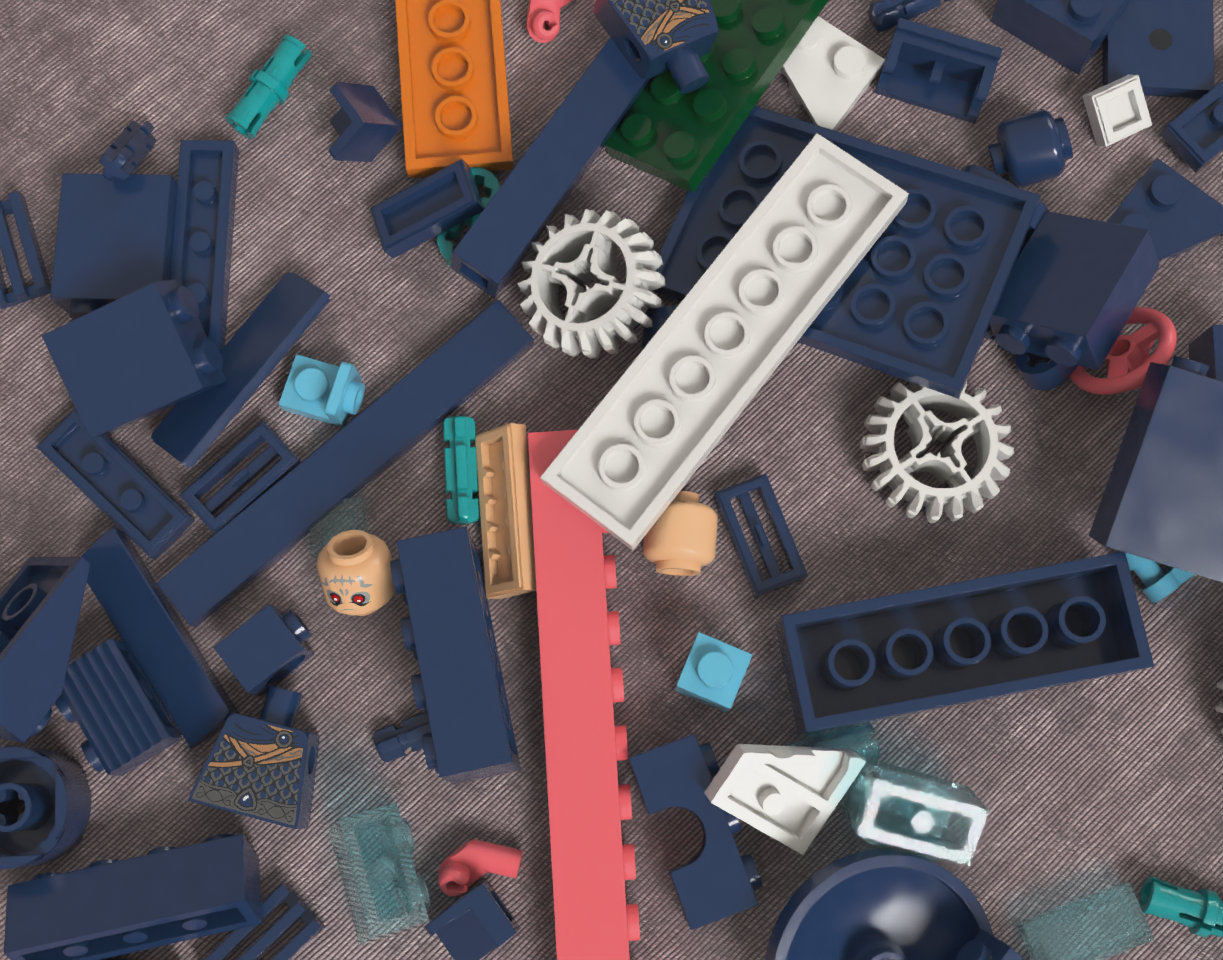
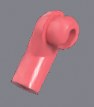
(544, 19)
(473, 861)

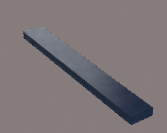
(344, 464)

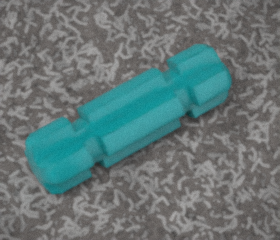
(460, 470)

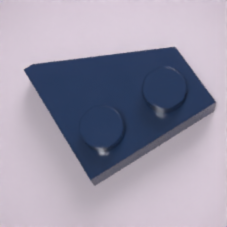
(1171, 210)

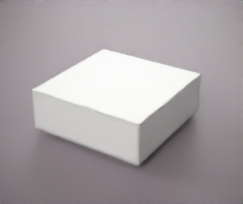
(1117, 110)

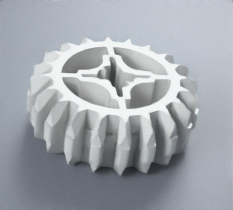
(557, 264)
(947, 467)

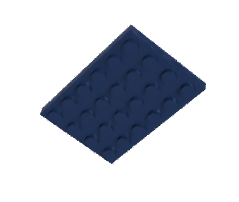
(922, 288)

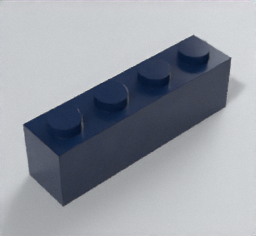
(135, 902)

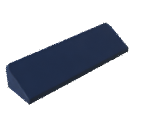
(246, 364)
(157, 638)

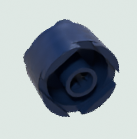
(55, 806)

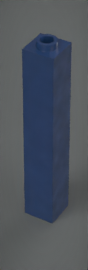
(548, 172)

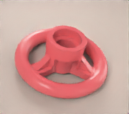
(1130, 355)

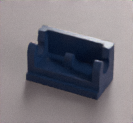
(938, 70)

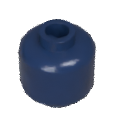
(1031, 148)

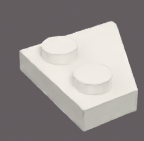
(829, 73)
(784, 788)

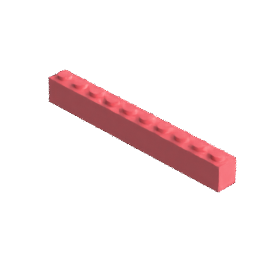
(579, 722)

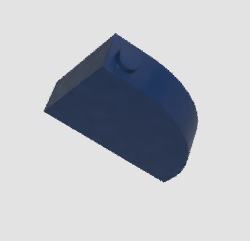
(1169, 473)

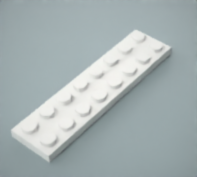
(724, 341)

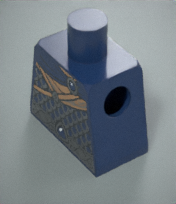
(662, 36)
(262, 765)

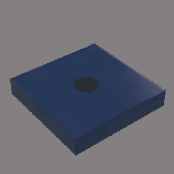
(1165, 45)

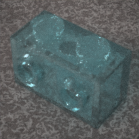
(915, 812)
(379, 873)

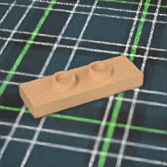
(505, 511)

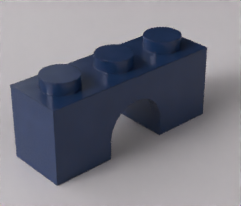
(717, 878)

